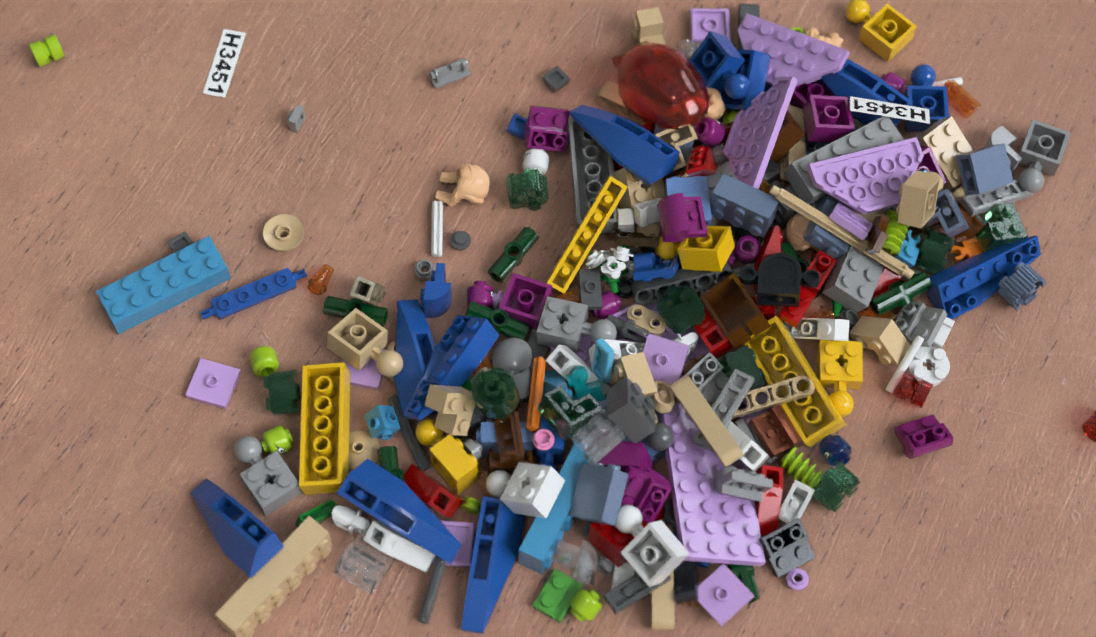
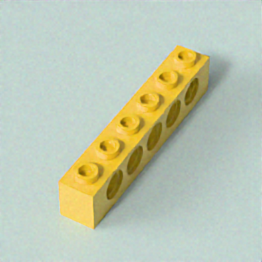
(586, 234)

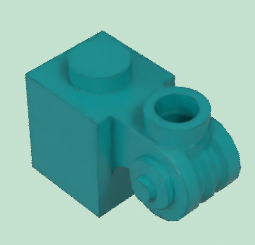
(578, 379)

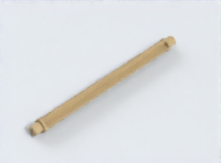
(831, 226)

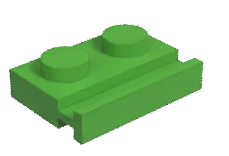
(557, 595)

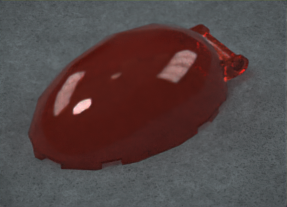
(661, 86)

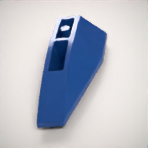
(861, 83)
(628, 143)
(977, 278)
(415, 346)
(453, 359)
(398, 507)
(236, 529)
(492, 560)

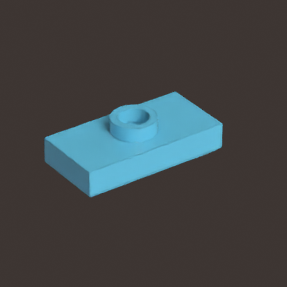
(602, 360)

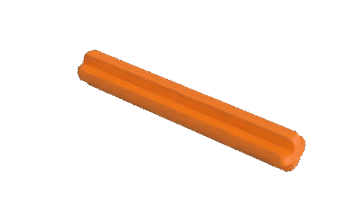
(535, 395)

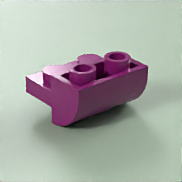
(547, 128)
(681, 218)
(923, 436)
(646, 492)

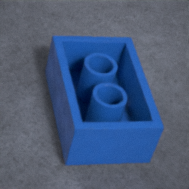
(755, 69)

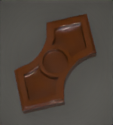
(877, 234)

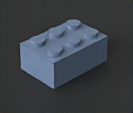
(743, 205)

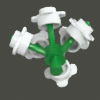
(610, 266)

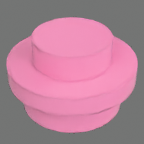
(543, 439)

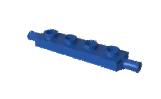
(253, 293)

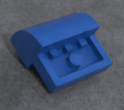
(437, 293)

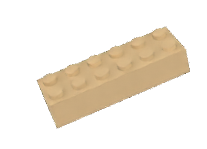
(275, 580)

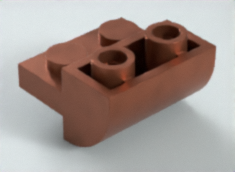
(776, 431)

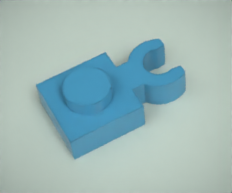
(908, 250)

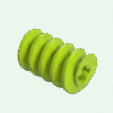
(896, 234)
(801, 469)

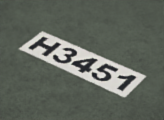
(224, 63)
(889, 109)

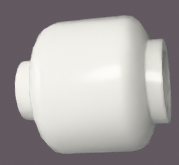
(536, 159)

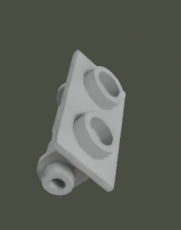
(449, 73)

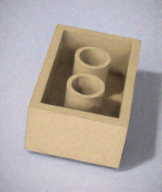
(946, 143)

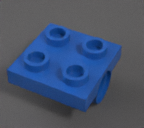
(650, 266)

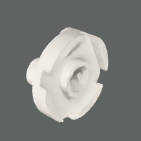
(934, 356)

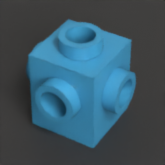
(382, 422)

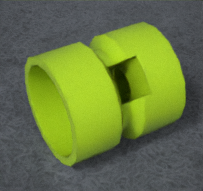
(47, 50)

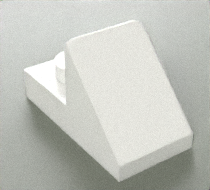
(796, 502)

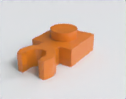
(966, 250)

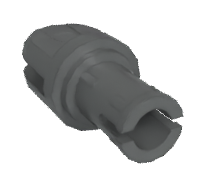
(627, 327)

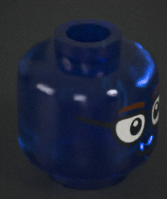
(835, 449)

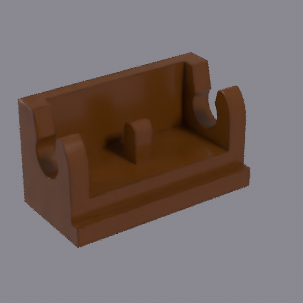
(509, 438)
(494, 464)

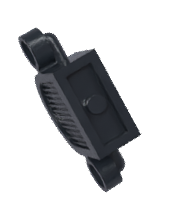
(779, 280)

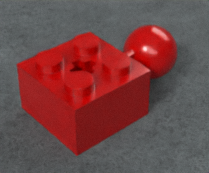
(612, 541)

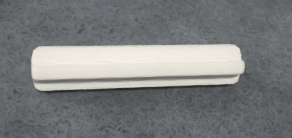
(437, 229)

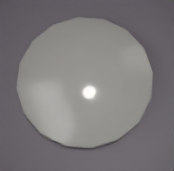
(512, 355)

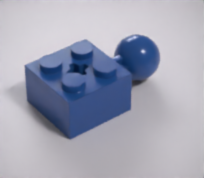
(717, 64)
(926, 96)
(555, 453)

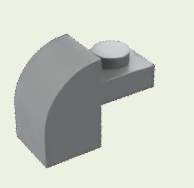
(1000, 136)

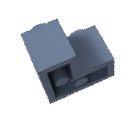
(948, 214)

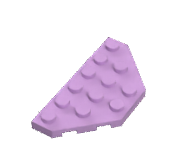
(790, 51)
(757, 130)
(869, 177)

